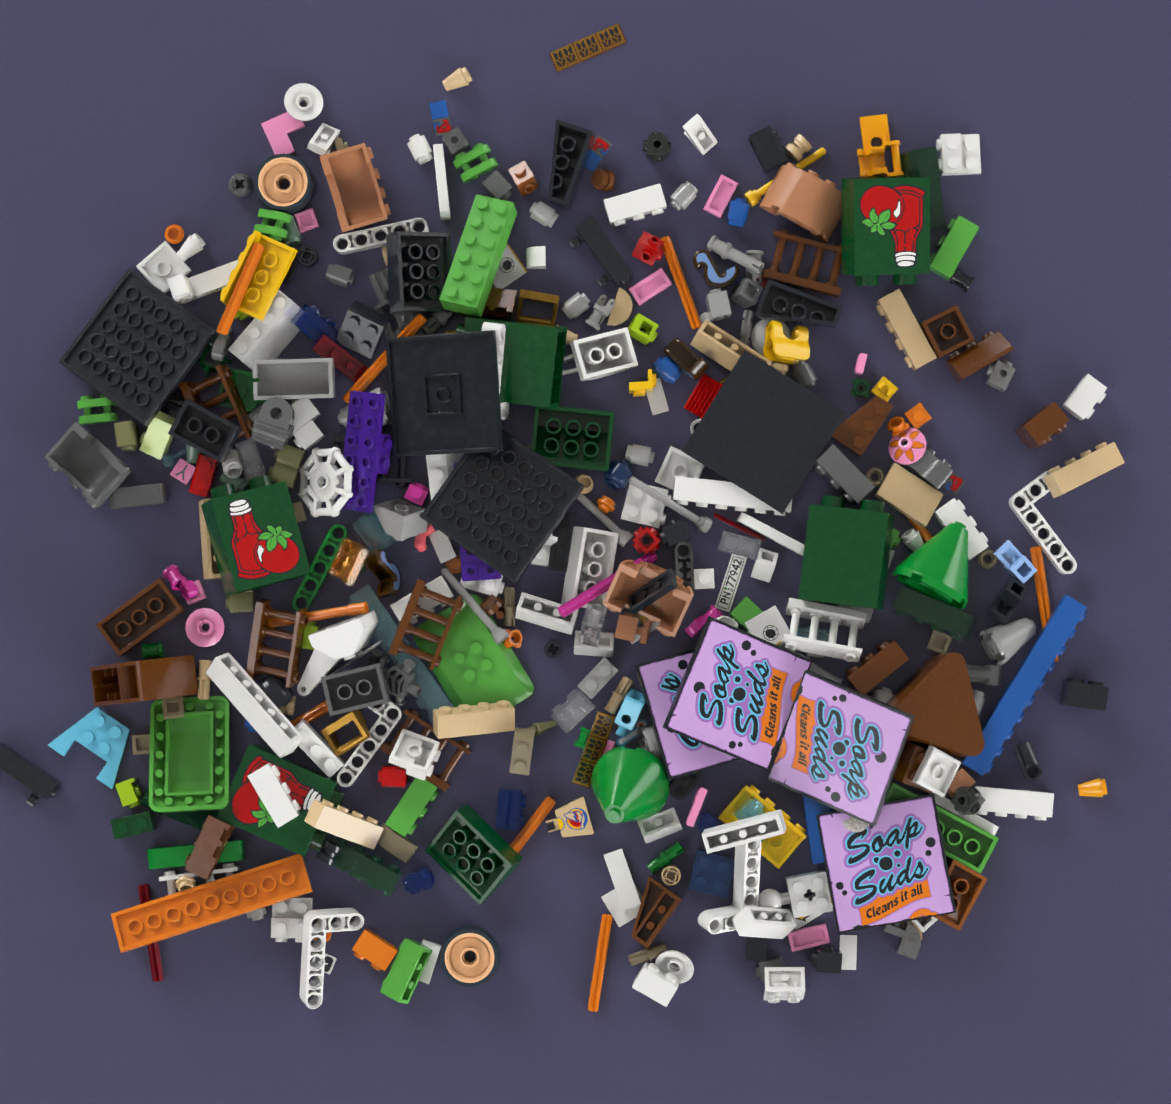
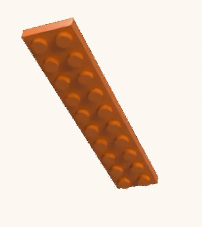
(211, 902)

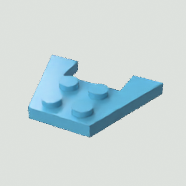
(100, 735)

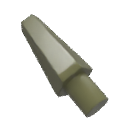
(542, 726)

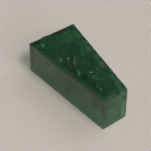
(935, 613)
(367, 867)

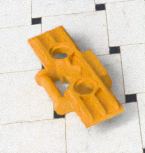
(872, 158)

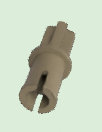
(509, 606)
(646, 954)

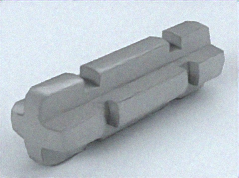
(746, 326)

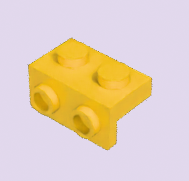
(640, 388)

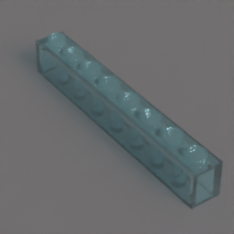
(432, 694)

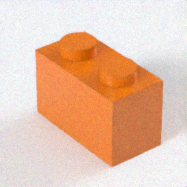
(374, 949)

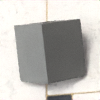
(745, 293)

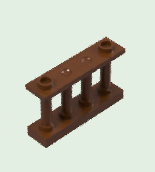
(792, 278)
(191, 391)
(406, 627)
(258, 647)
(442, 779)

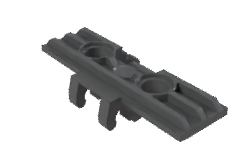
(381, 286)

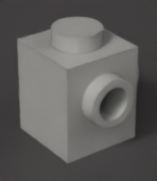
(1000, 375)

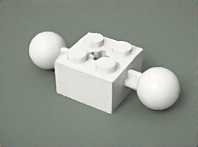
(797, 886)

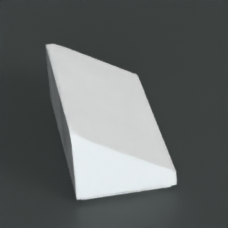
(604, 649)
(660, 825)
(429, 968)

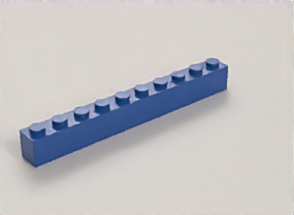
(1026, 681)

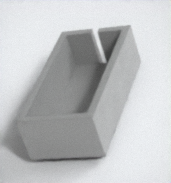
(294, 378)

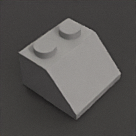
(401, 518)

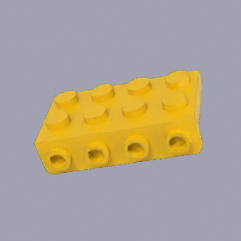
(266, 279)
(775, 848)

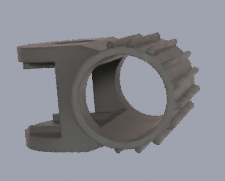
(270, 430)

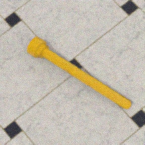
(754, 196)

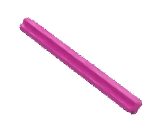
(597, 590)

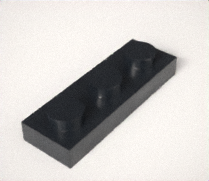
(561, 549)
(652, 591)

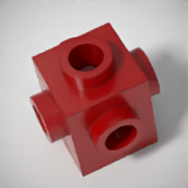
(649, 249)
(652, 546)

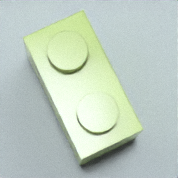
(156, 438)

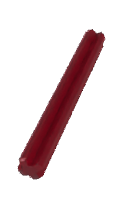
(153, 948)

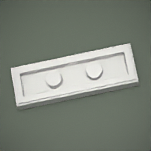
(622, 879)

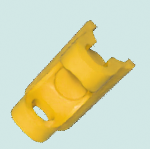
(784, 350)

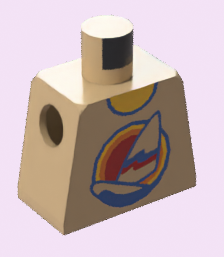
(572, 819)

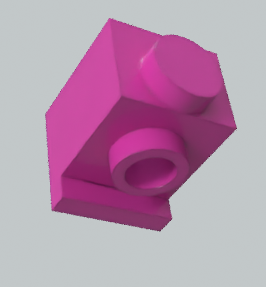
(417, 493)

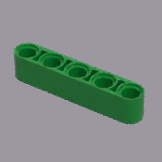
(319, 579)
(176, 855)

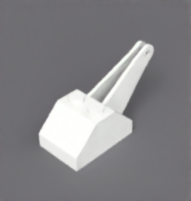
(602, 355)
(333, 644)

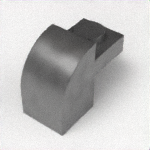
(909, 940)

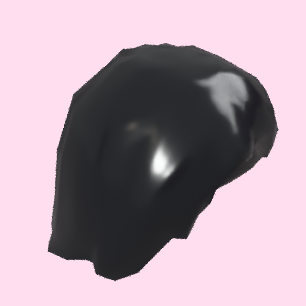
(276, 690)

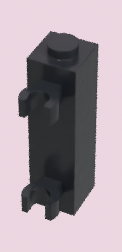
(604, 251)
(28, 774)

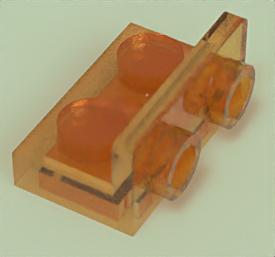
(348, 561)

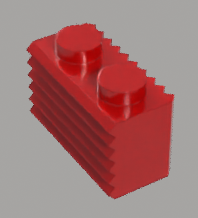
(702, 396)
(204, 476)
(393, 776)

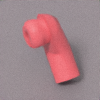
(420, 540)

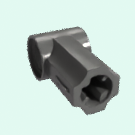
(985, 674)

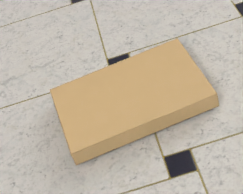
(909, 495)

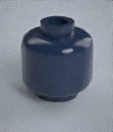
(618, 475)

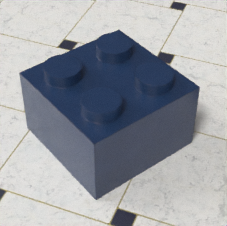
(711, 873)

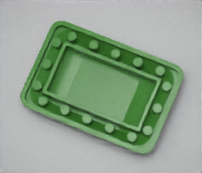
(472, 663)
(190, 756)

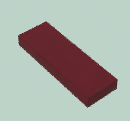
(342, 359)

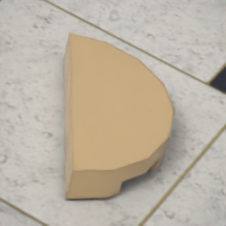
(622, 308)

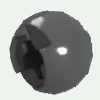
(233, 186)

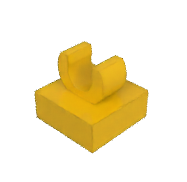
(884, 389)

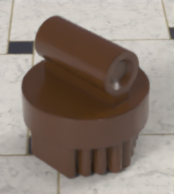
(603, 180)
(492, 605)

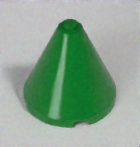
(939, 567)
(629, 784)

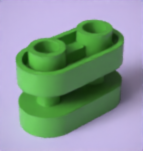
(464, 160)
(276, 232)
(88, 403)

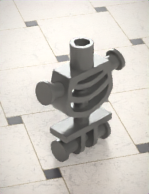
(396, 683)

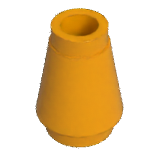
(1093, 788)

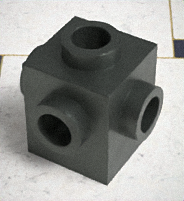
(653, 153)
(967, 800)

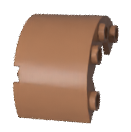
(355, 187)
(804, 200)
(667, 610)

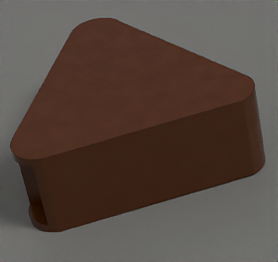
(144, 680)
(942, 707)

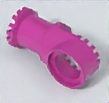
(178, 582)
(699, 622)

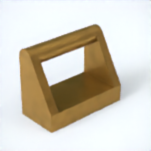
(537, 297)
(329, 732)

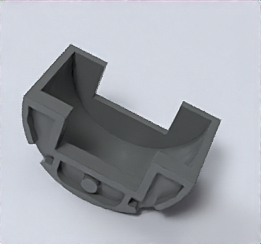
(88, 464)

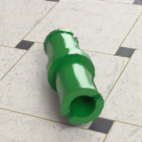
(665, 857)

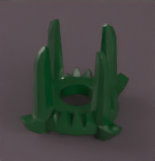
(210, 367)

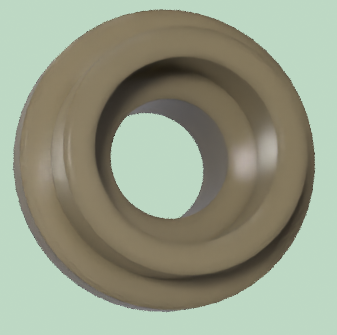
(879, 472)
(993, 561)

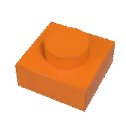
(917, 416)

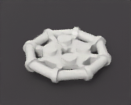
(334, 482)

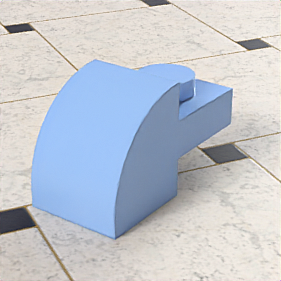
(1015, 562)

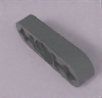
(221, 345)

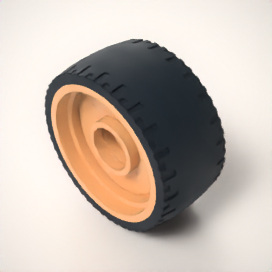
(279, 169)
(468, 972)

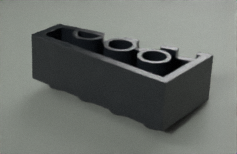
(569, 159)
(794, 306)

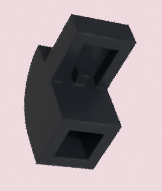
(1007, 600)

